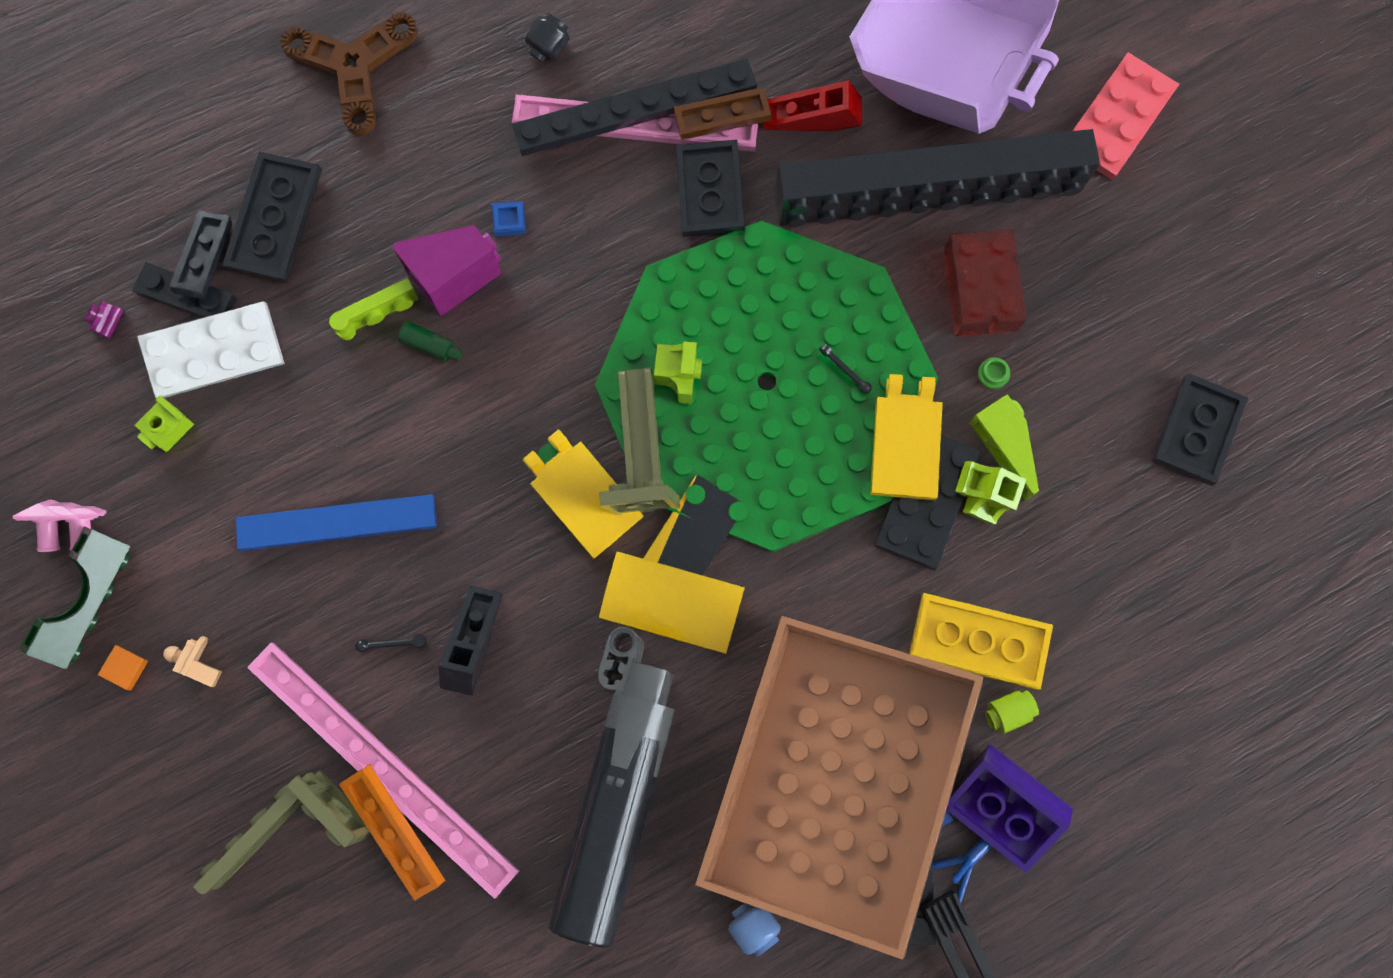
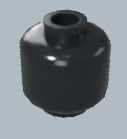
(546, 38)

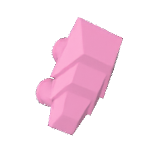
(49, 512)

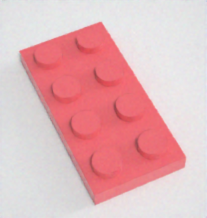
(1125, 111)

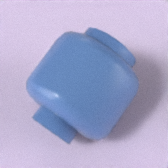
(754, 929)

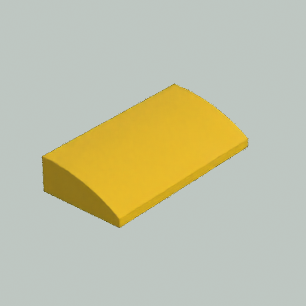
(671, 602)

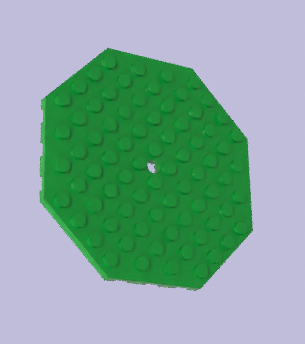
(758, 309)

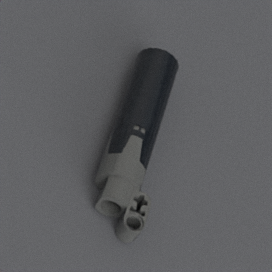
(615, 797)

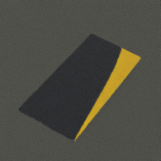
(695, 541)

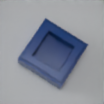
(508, 218)

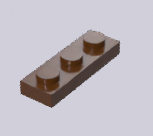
(722, 113)

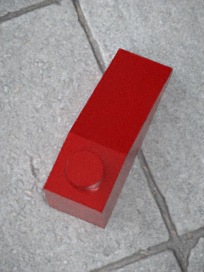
(816, 109)

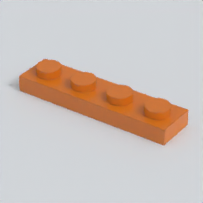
(392, 832)

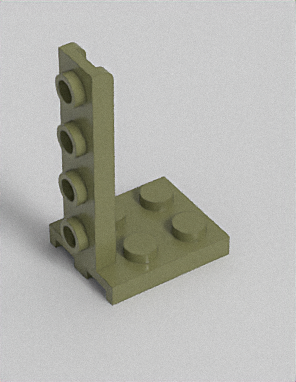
(644, 484)
(318, 799)

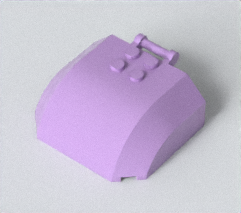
(956, 55)

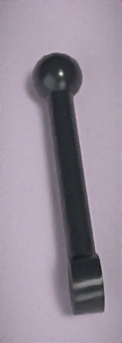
(864, 387)
(418, 641)

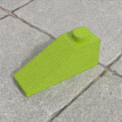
(1008, 440)

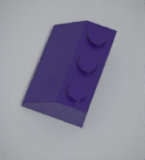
(1009, 808)

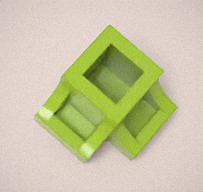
(677, 368)
(989, 491)

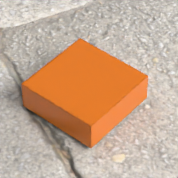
(123, 667)

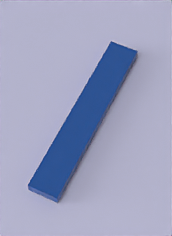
(336, 522)

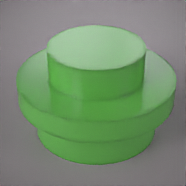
(994, 373)

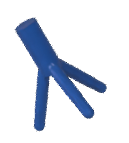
(968, 860)

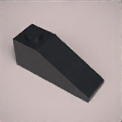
(469, 641)

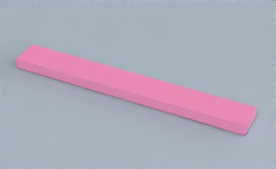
(657, 130)

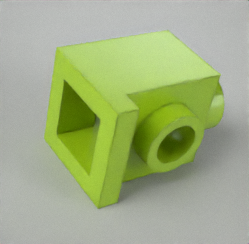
(172, 427)

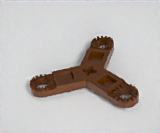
(369, 52)

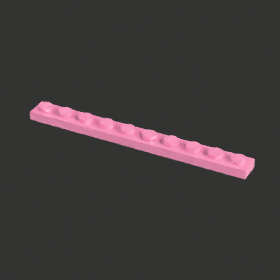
(407, 790)

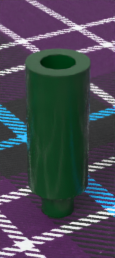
(429, 342)

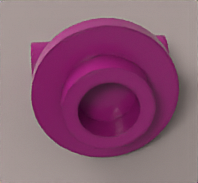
(103, 318)

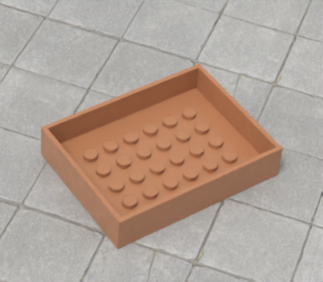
(841, 785)

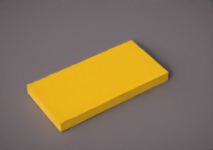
(981, 641)

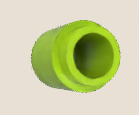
(1011, 711)

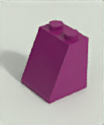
(449, 265)

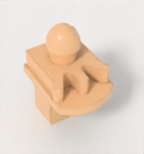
(188, 663)

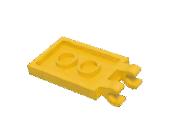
(906, 442)
(571, 490)

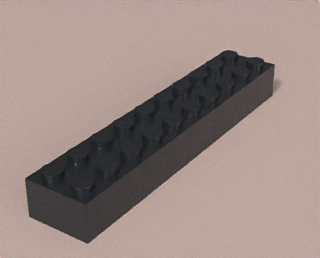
(935, 177)

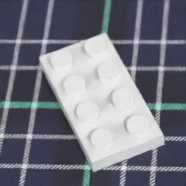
(211, 350)

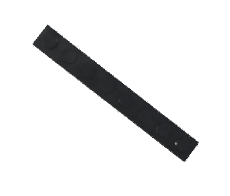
(630, 107)

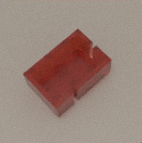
(984, 282)

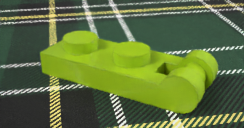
(373, 309)

